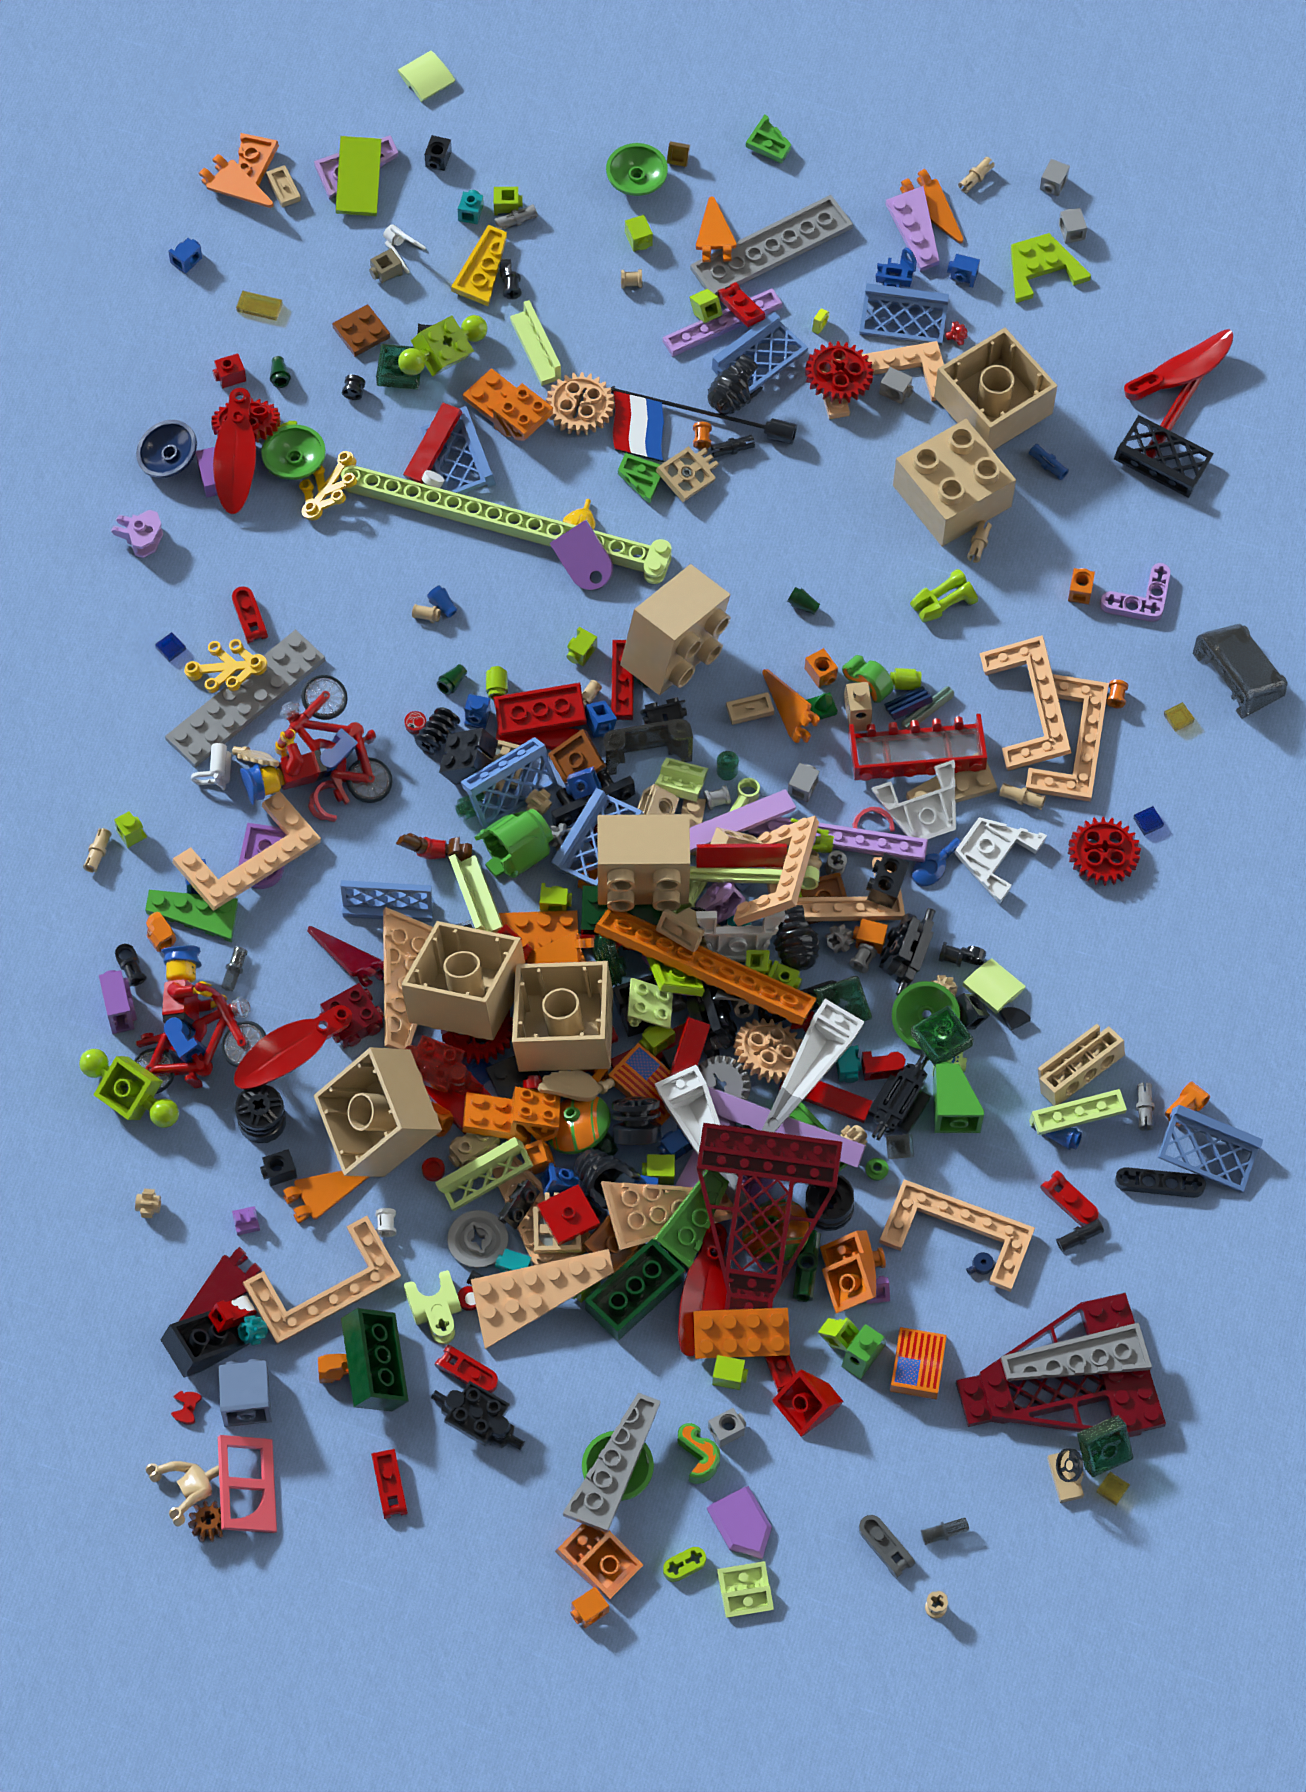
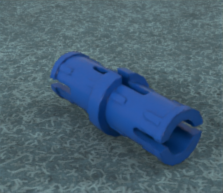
(1038, 453)

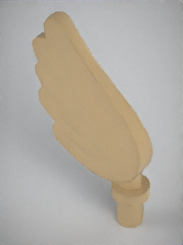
(254, 756)
(574, 1085)

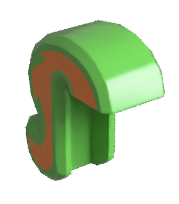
(872, 672)
(701, 1448)

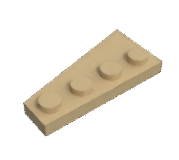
(967, 785)

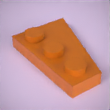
(256, 155)

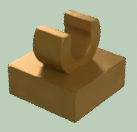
(678, 154)

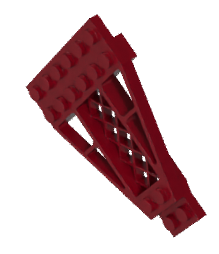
(767, 1157)
(1127, 1394)

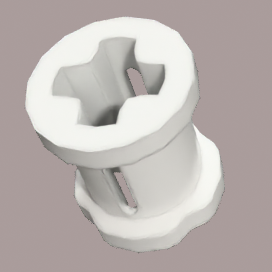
(385, 1222)

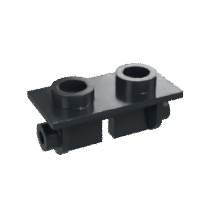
(672, 709)
(522, 1198)

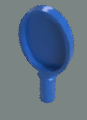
(933, 868)

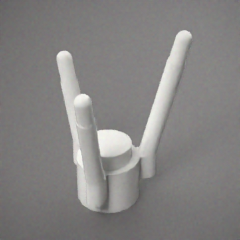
(396, 237)

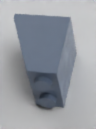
(244, 1393)

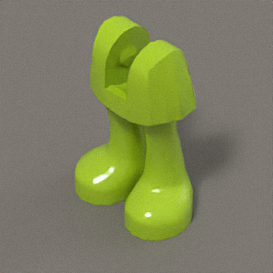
(934, 608)

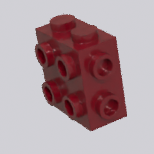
(365, 1016)

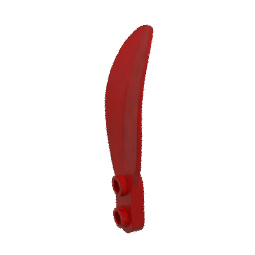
(1182, 368)
(235, 454)
(288, 1048)
(702, 1289)

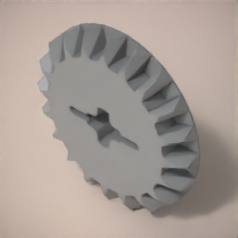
(726, 1070)
(487, 1227)

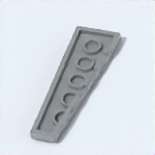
(1096, 1353)
(606, 1481)

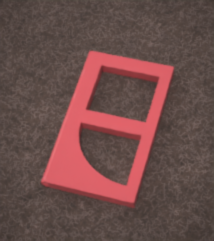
(264, 1517)

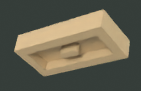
(283, 186)
(750, 708)

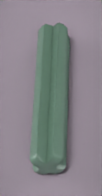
(924, 712)

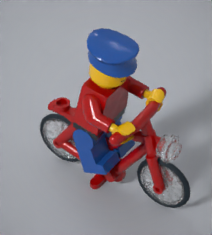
(323, 699)
(186, 1029)

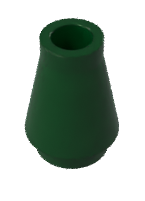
(279, 373)
(802, 600)
(450, 680)

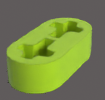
(681, 1559)

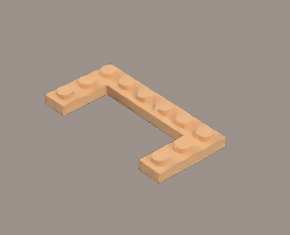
(921, 355)
(1055, 738)
(1081, 782)
(800, 839)
(219, 891)
(845, 907)
(916, 1198)
(285, 1324)

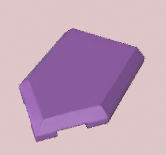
(741, 1522)

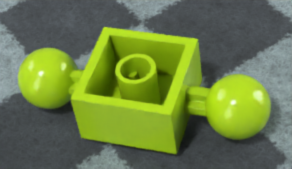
(442, 345)
(128, 1088)

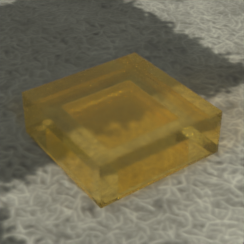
(1179, 716)
(1113, 1488)

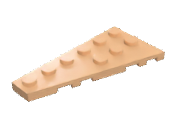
(402, 943)

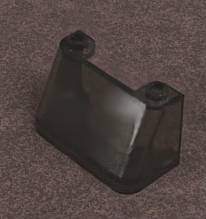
(1241, 666)
(673, 734)

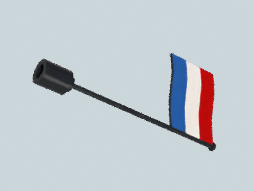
(641, 424)

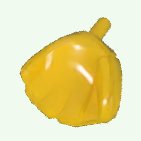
(579, 515)

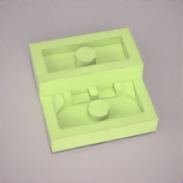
(426, 75)
(682, 778)
(993, 985)
(745, 1589)

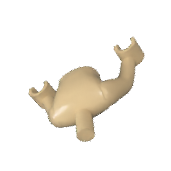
(193, 1484)

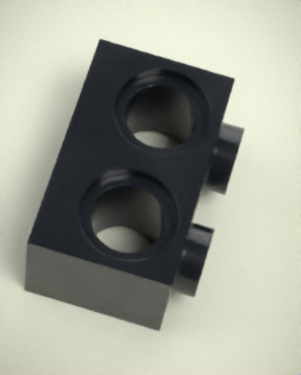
(889, 881)

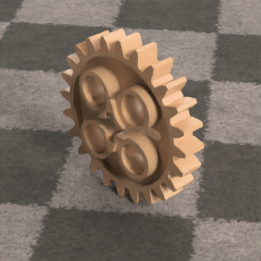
(598, 409)
(766, 1049)

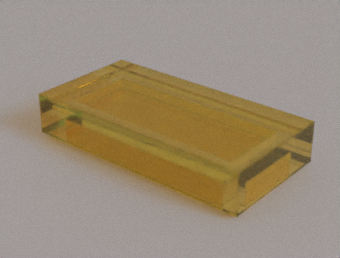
(259, 305)

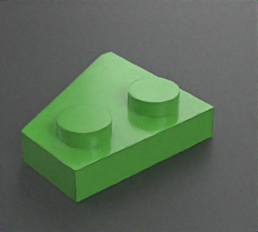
(768, 141)
(640, 475)

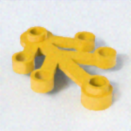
(314, 506)
(227, 668)

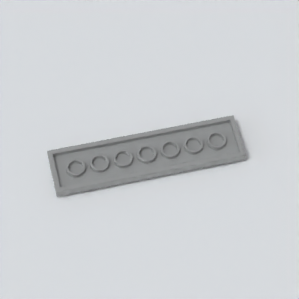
(774, 245)
(233, 710)

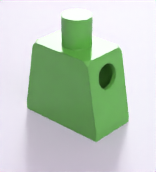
(865, 1349)

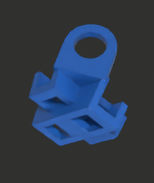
(904, 270)

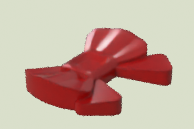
(190, 1400)

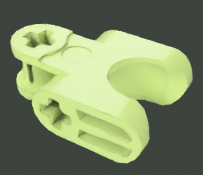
(435, 1309)

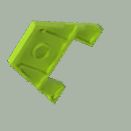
(1040, 257)

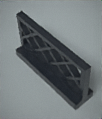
(1156, 467)

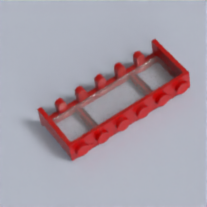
(917, 749)

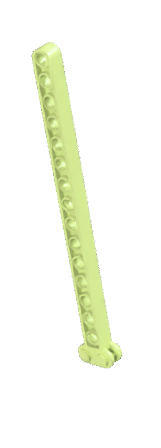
(653, 559)

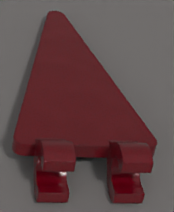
(352, 959)
(222, 1284)

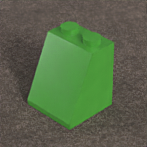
(955, 1101)

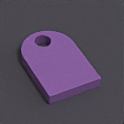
(582, 555)
(257, 839)

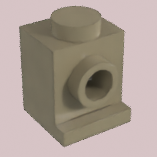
(385, 266)

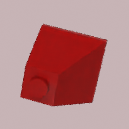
(806, 1401)

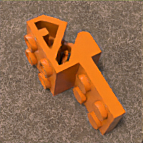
(511, 409)
(517, 1117)

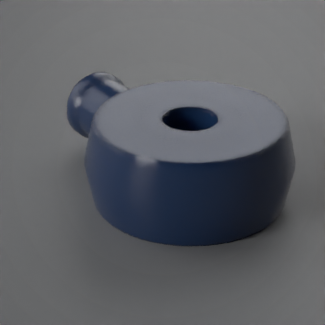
(981, 1268)

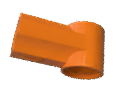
(1190, 1097)

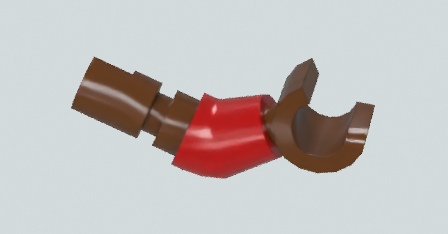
(434, 848)

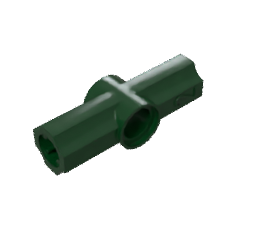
(805, 1277)

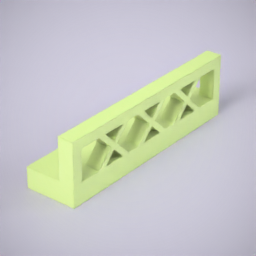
(536, 345)
(476, 893)
(1078, 1112)
(479, 1167)

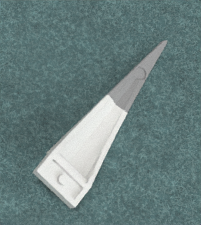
(824, 1043)
(690, 1105)

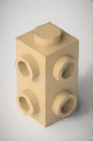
(470, 1147)

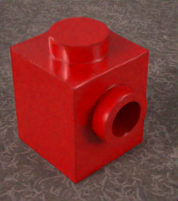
(229, 371)

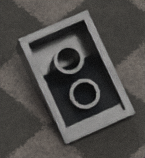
(198, 1345)

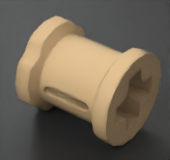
(631, 278)
(940, 1610)

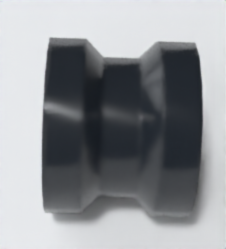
(353, 387)

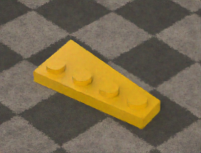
(481, 268)

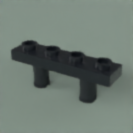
(572, 809)

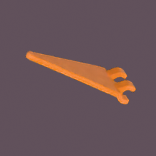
(234, 182)
(937, 204)
(715, 233)
(791, 707)
(561, 951)
(320, 1193)

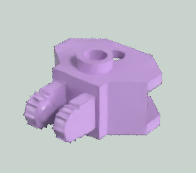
(142, 532)
(721, 898)

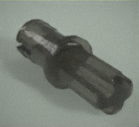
(234, 968)
(944, 1530)

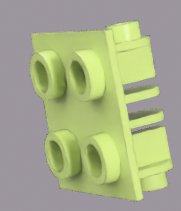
(649, 1004)

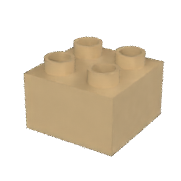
(996, 389)
(954, 482)
(676, 630)
(643, 861)
(463, 980)
(563, 1016)
(377, 1112)

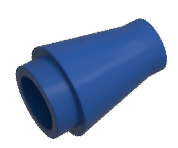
(439, 597)
(1067, 1137)

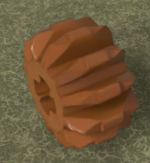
(199, 1521)

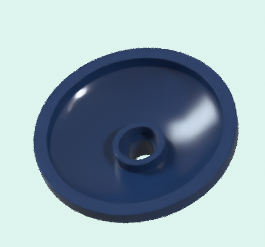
(162, 442)

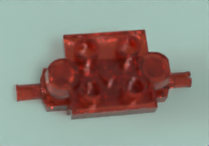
(443, 1067)

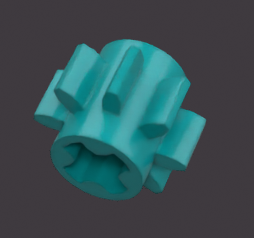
(252, 1330)

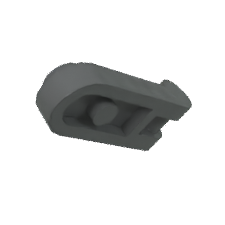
(885, 1544)

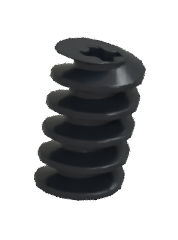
(436, 730)

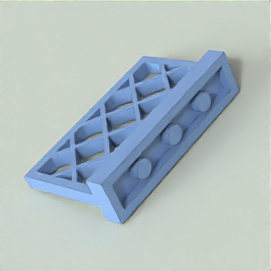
(909, 298)
(750, 340)
(476, 452)
(504, 769)
(580, 835)
(372, 902)
(1215, 1129)

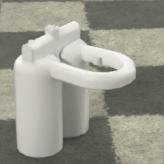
(219, 767)

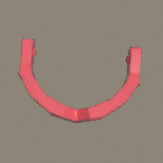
(885, 814)
(322, 815)

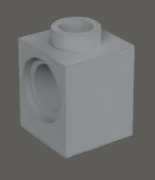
(1054, 177)
(1072, 225)
(896, 385)
(803, 782)
(723, 1436)

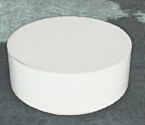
(432, 479)

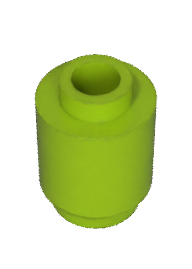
(906, 679)
(496, 682)

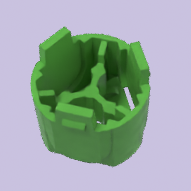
(516, 842)

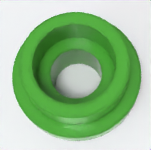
(876, 1175)

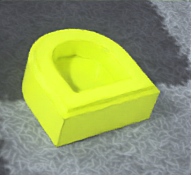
(820, 320)

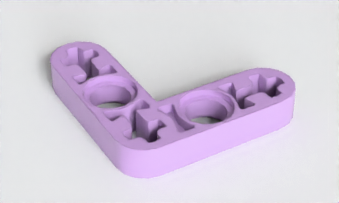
(1149, 602)

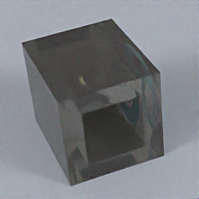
(900, 1146)

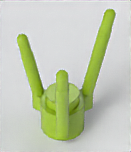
(823, 843)

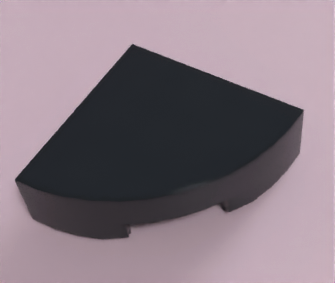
(1014, 1017)

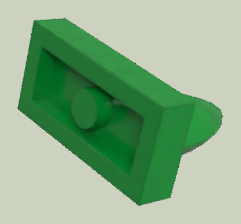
(823, 706)

